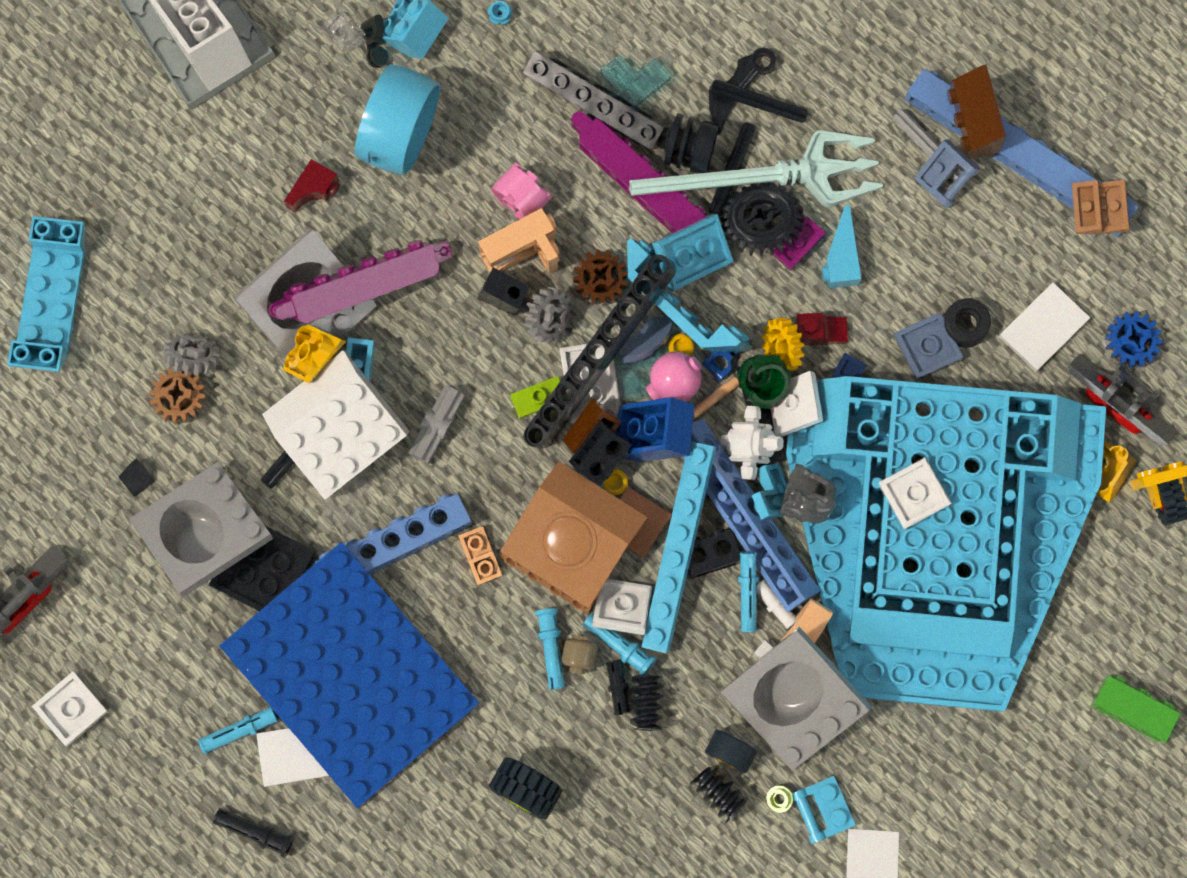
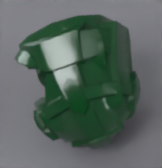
(764, 380)

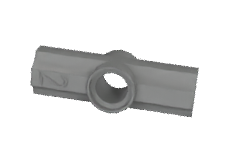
(436, 424)

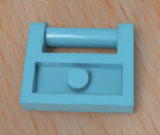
(831, 806)

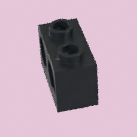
(595, 450)
(713, 560)

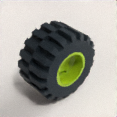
(525, 788)

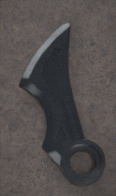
(744, 75)

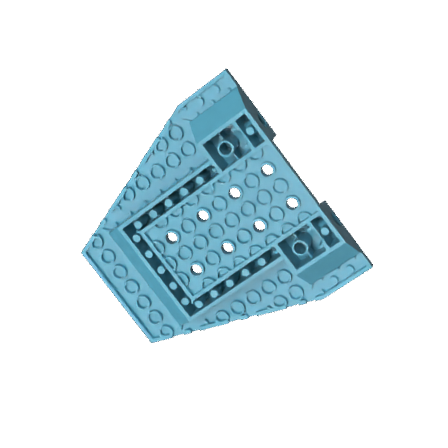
(930, 630)

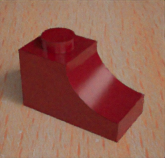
(313, 184)
(821, 329)

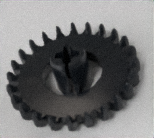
(759, 229)

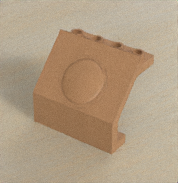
(572, 536)

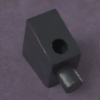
(496, 292)

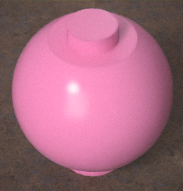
(675, 377)

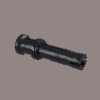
(264, 836)

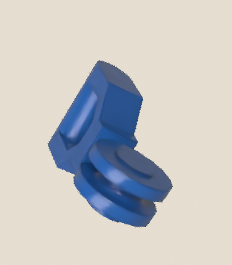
(714, 369)

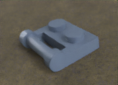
(939, 169)

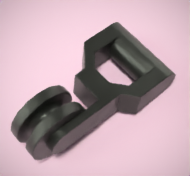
(376, 55)

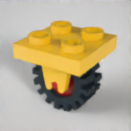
(1165, 491)

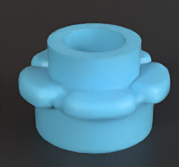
(499, 6)

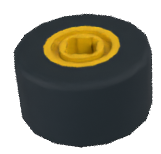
(731, 751)

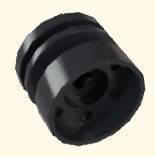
(691, 143)

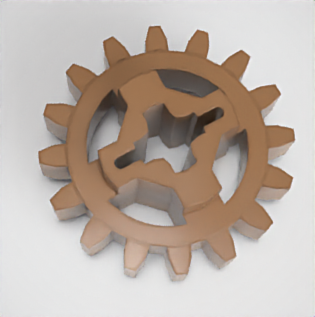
(189, 396)

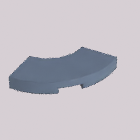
(651, 337)

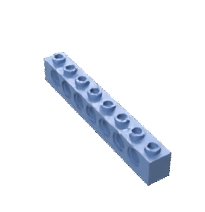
(735, 503)

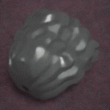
(808, 496)

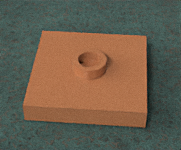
(653, 526)

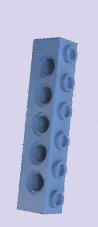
(456, 521)

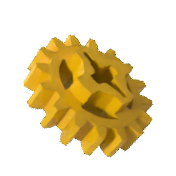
(783, 341)

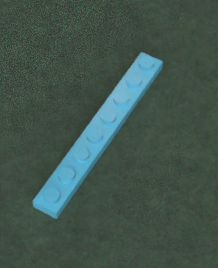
(678, 547)

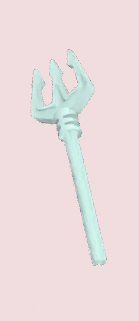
(809, 170)

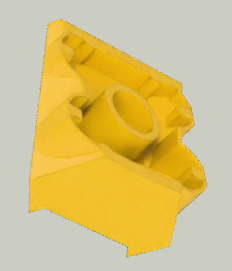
(311, 353)
(1115, 470)

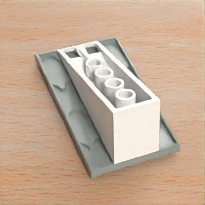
(200, 43)

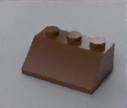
(977, 113)

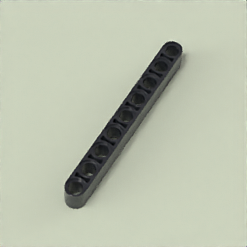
(611, 348)

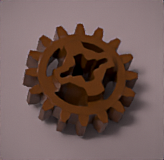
(610, 264)

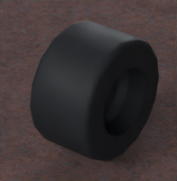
(978, 311)

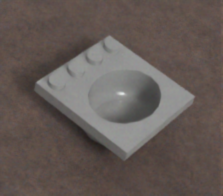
(297, 264)
(200, 529)
(796, 698)

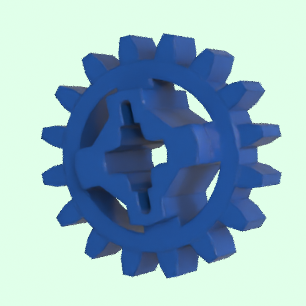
(1135, 349)

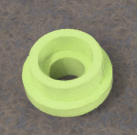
(772, 798)

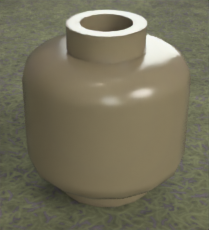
(579, 654)

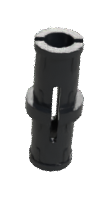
(618, 687)

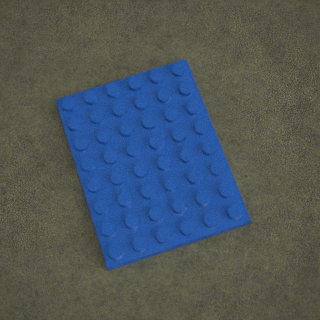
(349, 674)

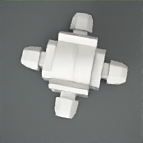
(751, 442)

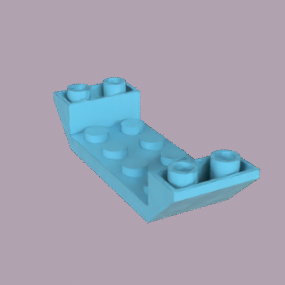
(49, 294)
(723, 340)

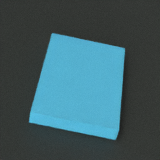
(695, 251)

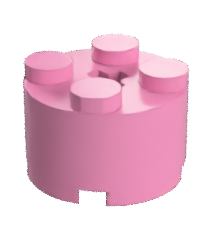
(520, 191)

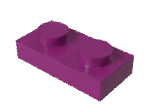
(800, 248)

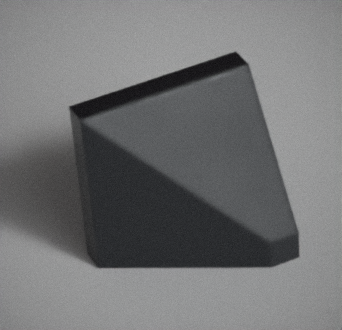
(136, 477)

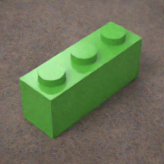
(1135, 708)

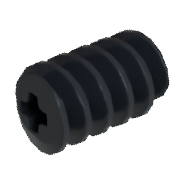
(646, 702)
(720, 792)

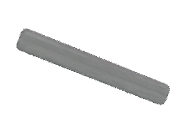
(920, 137)

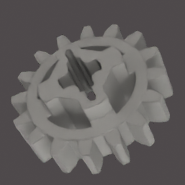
(549, 315)
(191, 354)

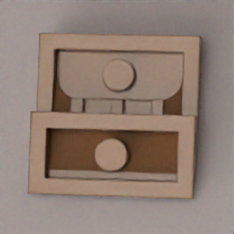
(1100, 207)

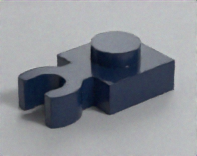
(849, 367)

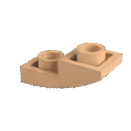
(480, 555)
(812, 619)

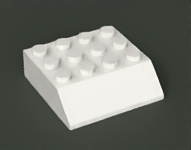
(334, 425)

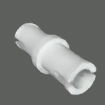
(770, 599)

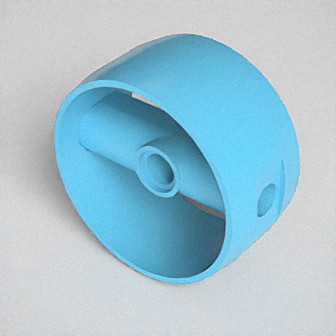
(397, 119)

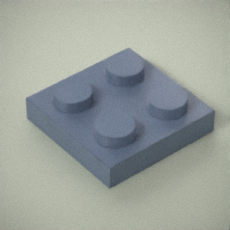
(927, 346)

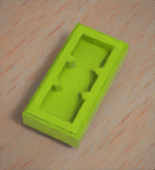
(531, 399)

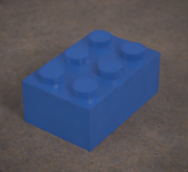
(657, 428)

